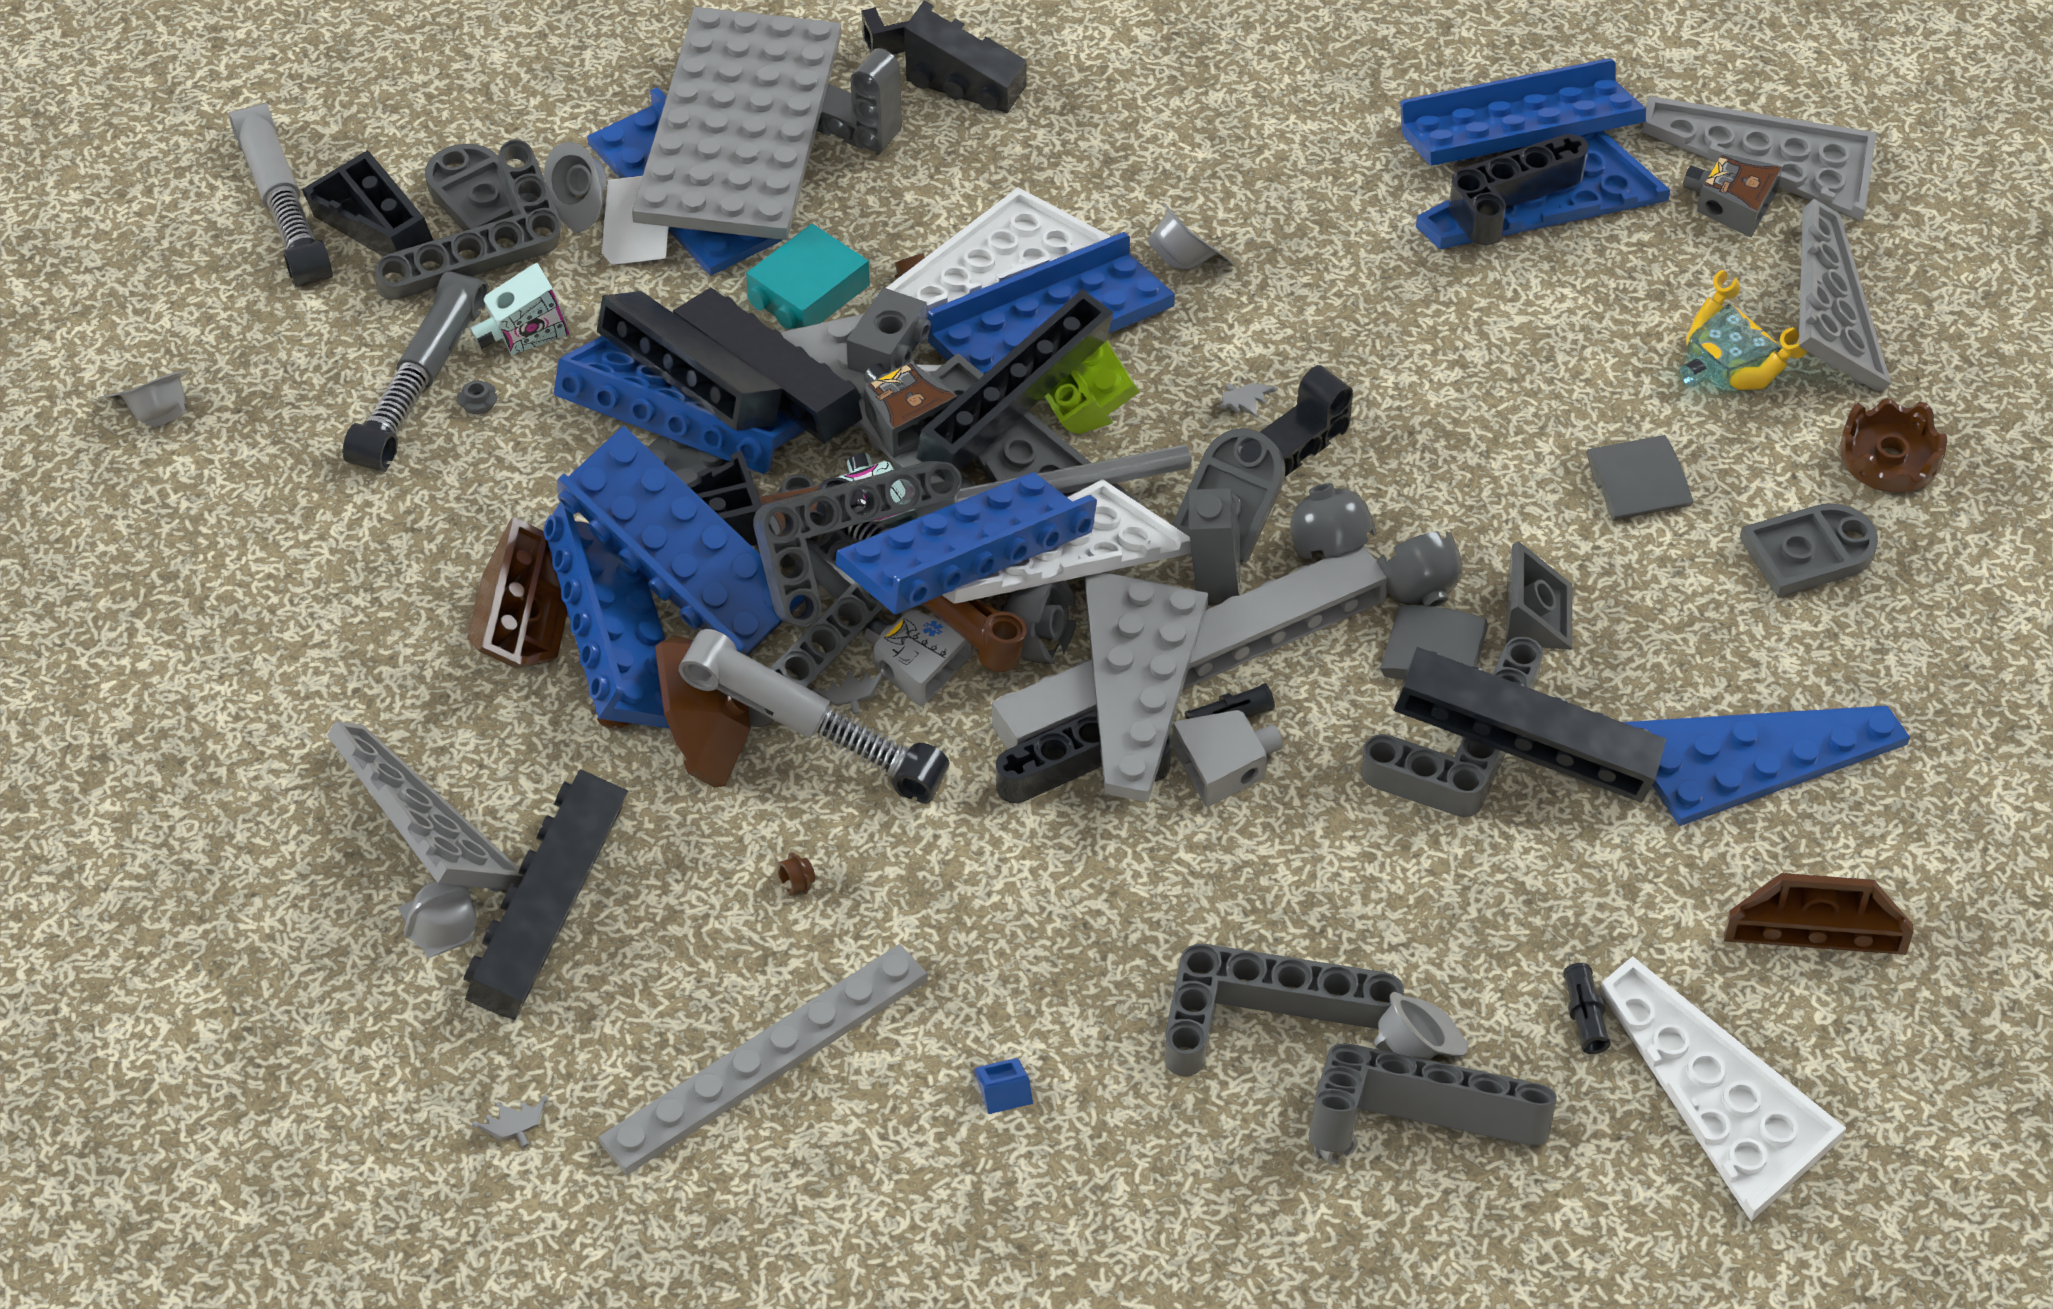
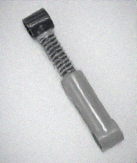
(256, 136)
(716, 664)

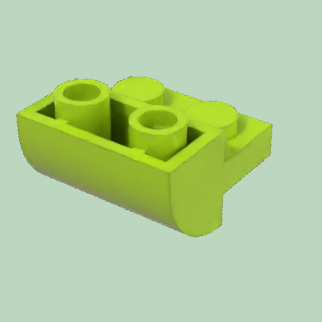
(1092, 392)

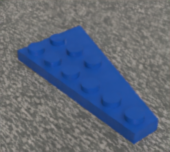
(1739, 758)

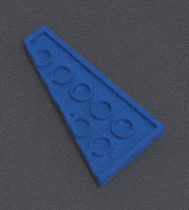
(1610, 184)

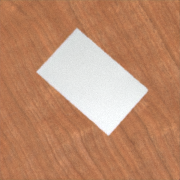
(622, 238)

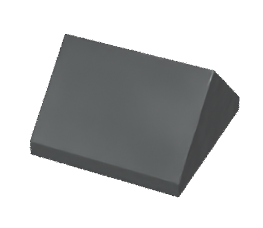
(1537, 601)

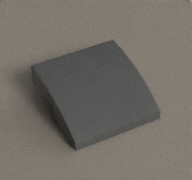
(1639, 477)
(1436, 630)

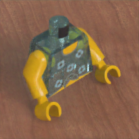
(1731, 347)

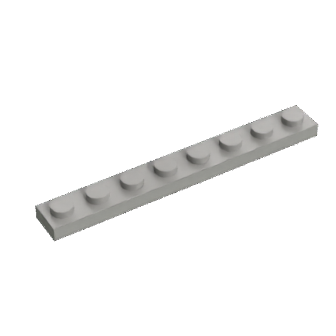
(762, 1059)

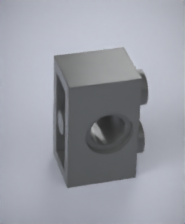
(888, 332)

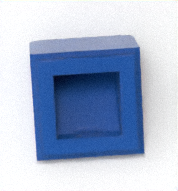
(1004, 1090)

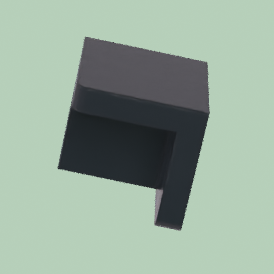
(879, 36)

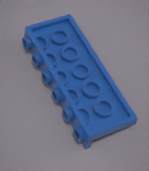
(1518, 112)
(626, 151)
(1000, 316)
(623, 388)
(673, 540)
(966, 541)
(610, 620)

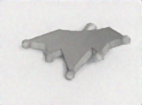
(1245, 397)
(852, 690)
(513, 1122)

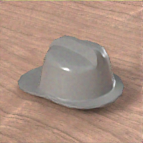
(570, 172)
(1178, 244)
(157, 400)
(440, 918)
(1418, 1030)

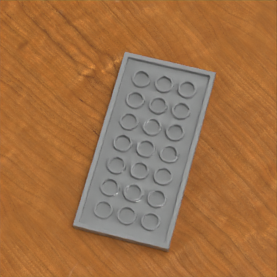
(738, 123)

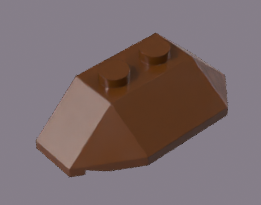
(519, 601)
(704, 724)
(1821, 915)

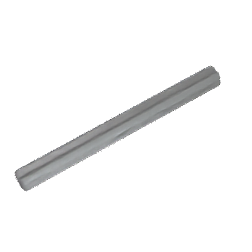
(1110, 470)

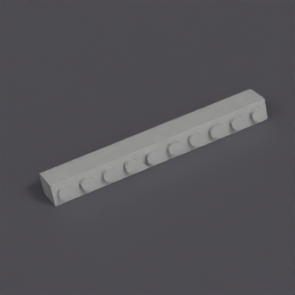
(1228, 637)

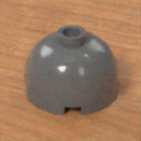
(1330, 522)
(1423, 569)
(1045, 616)

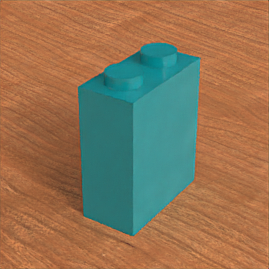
(807, 279)

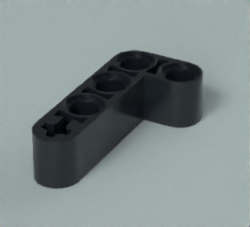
(1489, 187)
(1320, 415)
(1055, 760)

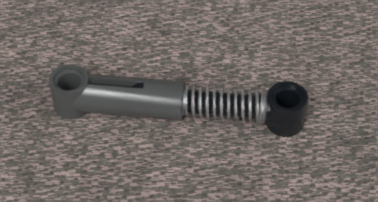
(455, 304)

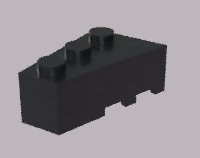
(959, 64)
(367, 206)
(731, 495)

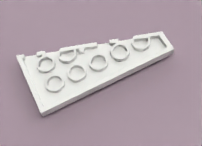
(995, 246)
(1120, 538)
(1738, 1107)

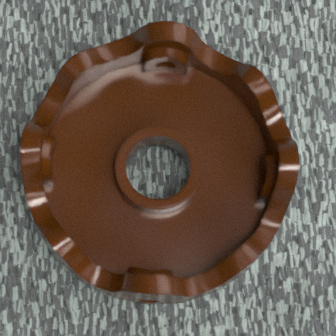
(1895, 427)

